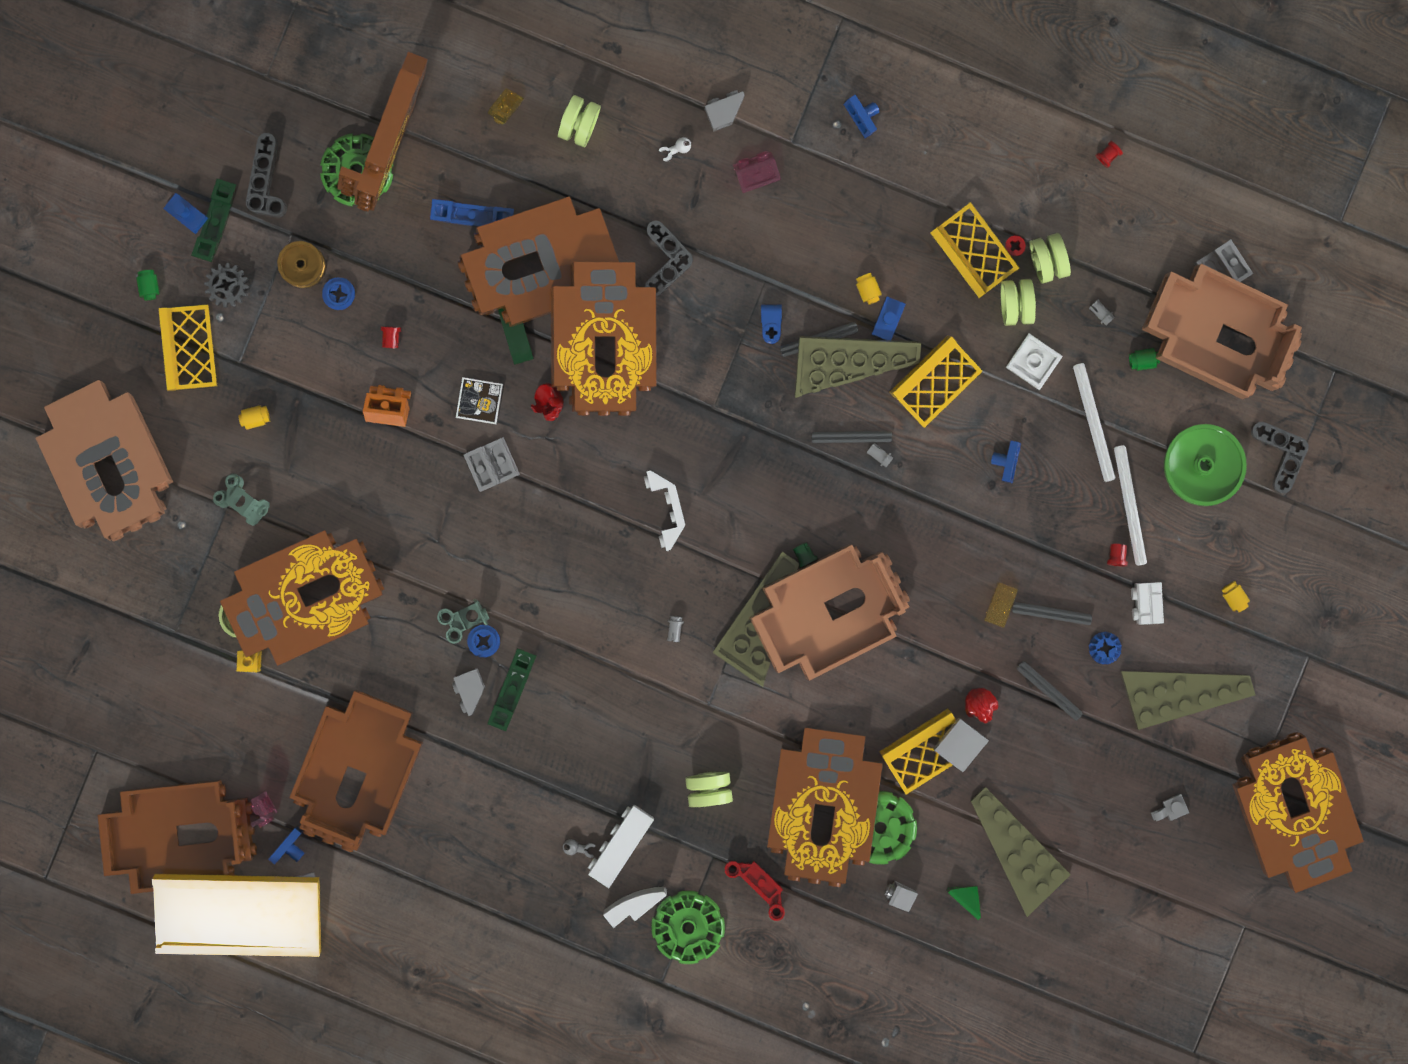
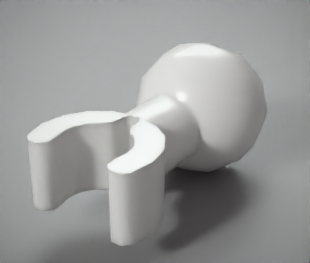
(678, 147)

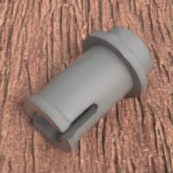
(1101, 312)
(880, 455)
(674, 628)

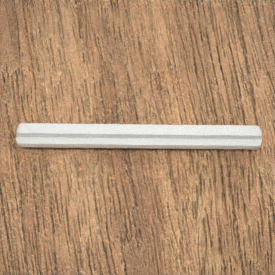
(1094, 422)
(1130, 505)

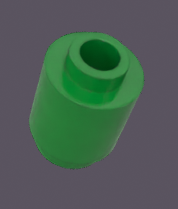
(147, 285)
(1143, 359)

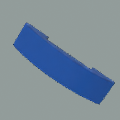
(467, 214)

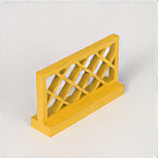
(959, 259)
(169, 347)
(926, 366)
(912, 740)

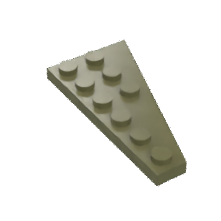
(839, 361)
(741, 642)
(1168, 696)
(1025, 861)

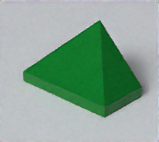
(968, 898)

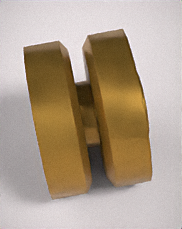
(289, 265)

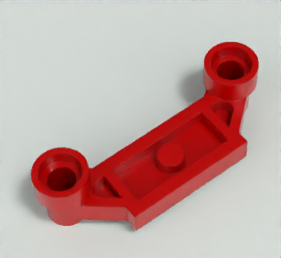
(761, 883)

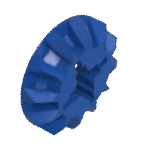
(333, 285)
(473, 641)
(1097, 642)

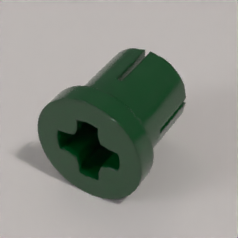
(804, 555)

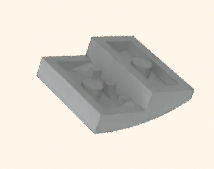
(1227, 261)
(491, 464)
(960, 744)

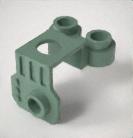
(251, 510)
(459, 622)

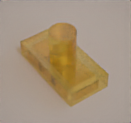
(505, 106)
(1001, 605)

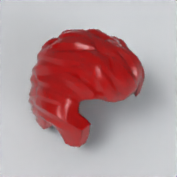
(548, 402)
(981, 704)

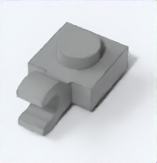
(1172, 807)

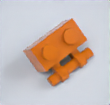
(386, 406)

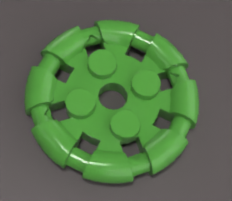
(347, 160)
(893, 829)
(694, 916)

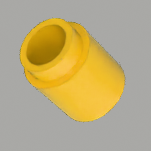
(868, 288)
(254, 417)
(1235, 596)

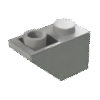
(723, 112)
(470, 688)
(900, 896)

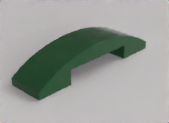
(218, 215)
(517, 341)
(512, 689)

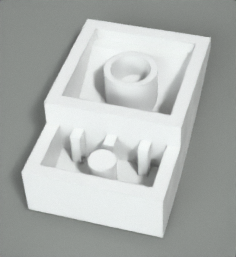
(634, 905)

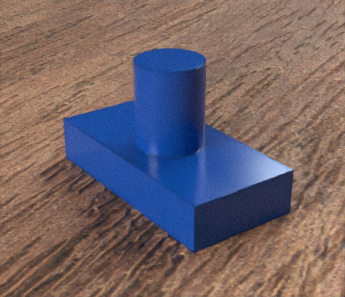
(862, 115)
(185, 213)
(888, 319)
(1008, 461)
(288, 847)

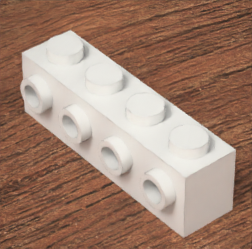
(620, 847)

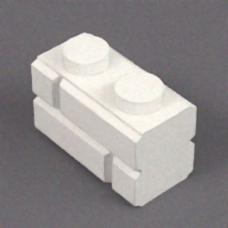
(1148, 603)

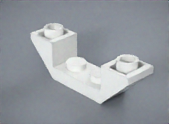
(668, 536)

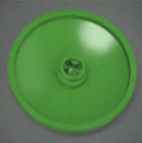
(1205, 465)

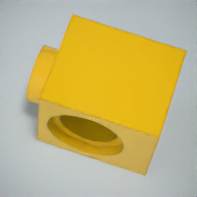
(250, 663)

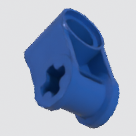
(771, 319)

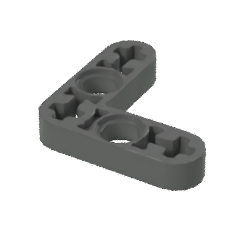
(672, 255)
(1290, 453)

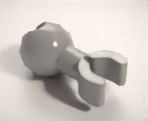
(574, 847)

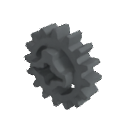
(229, 294)

